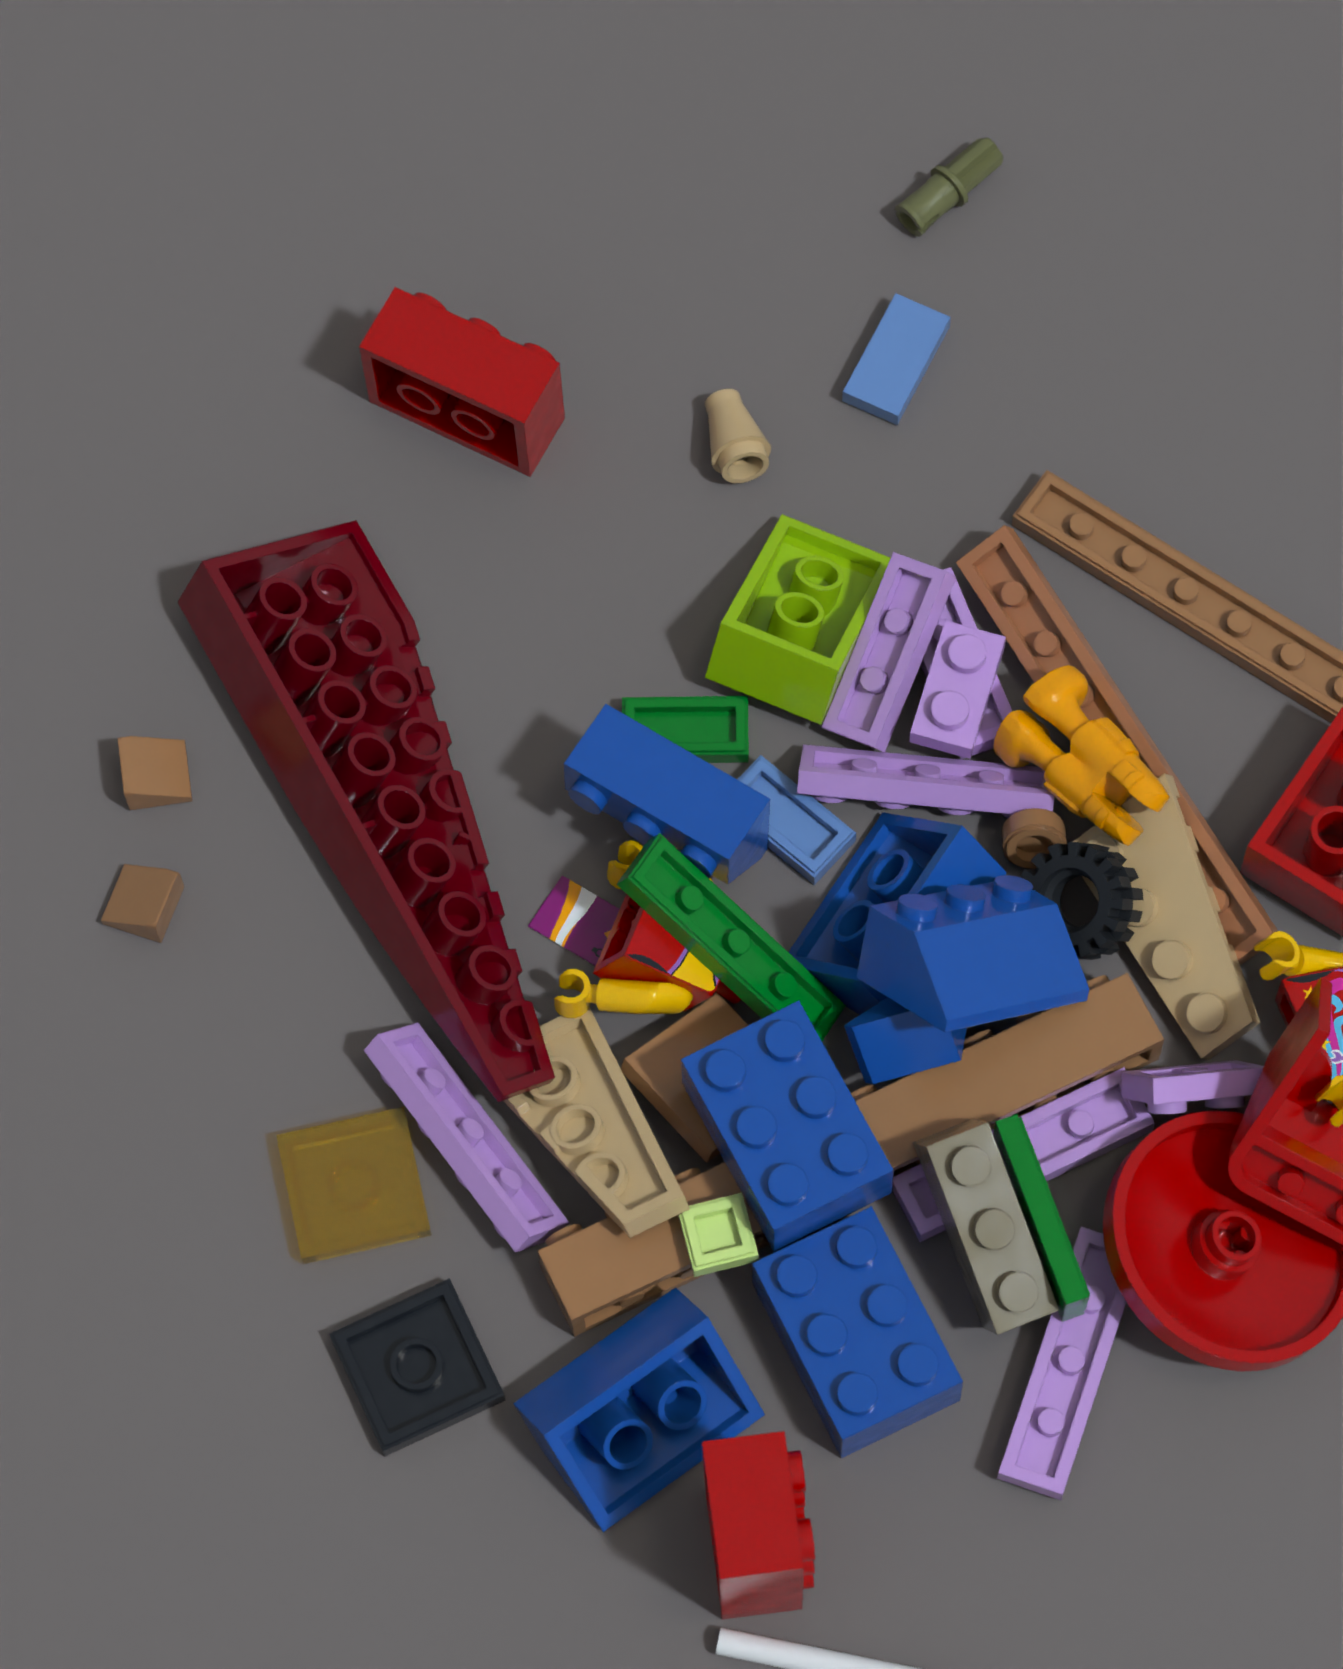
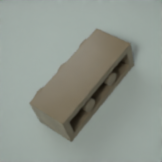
(985, 1226)

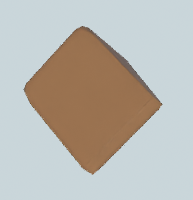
(154, 771)
(144, 901)

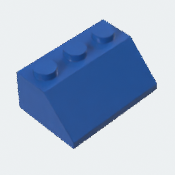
(669, 792)
(893, 860)
(972, 954)
(639, 1408)

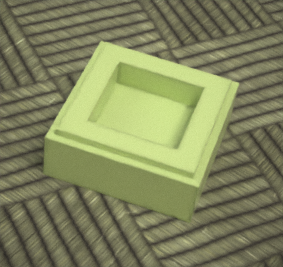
(718, 1235)

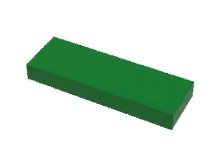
(1042, 1217)

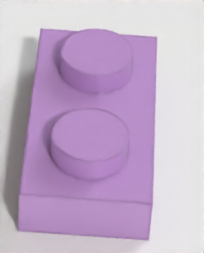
(957, 689)
(1170, 1088)

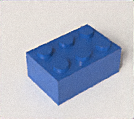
(786, 1126)
(856, 1332)

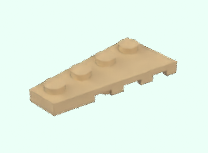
(1180, 929)
(599, 1129)

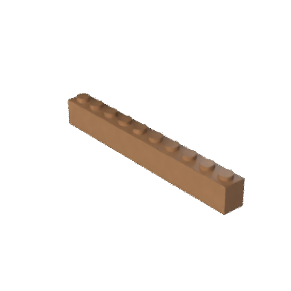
(1046, 1055)

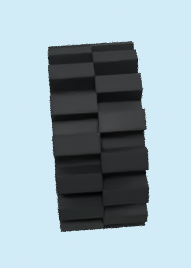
(1113, 889)

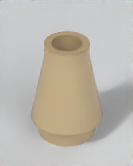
(736, 441)

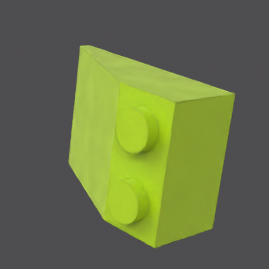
(797, 619)

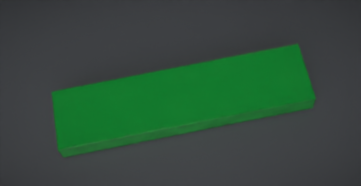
(724, 936)

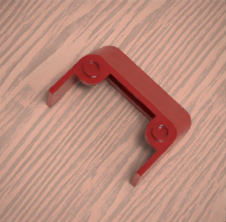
(1285, 1142)

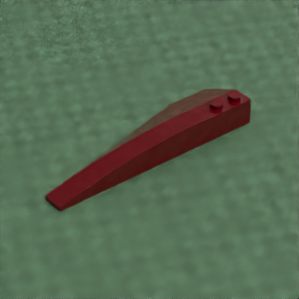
(348, 724)

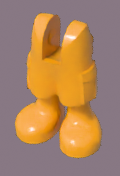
(1101, 760)

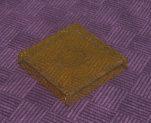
(353, 1185)

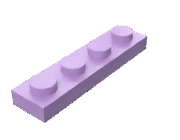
(908, 780)
(1062, 1135)
(466, 1136)
(1065, 1380)

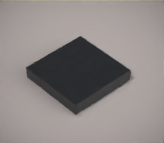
(417, 1367)

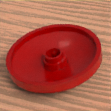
(1210, 1262)

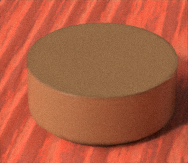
(1031, 833)

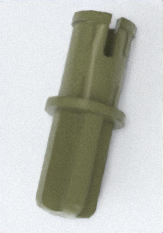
(948, 186)

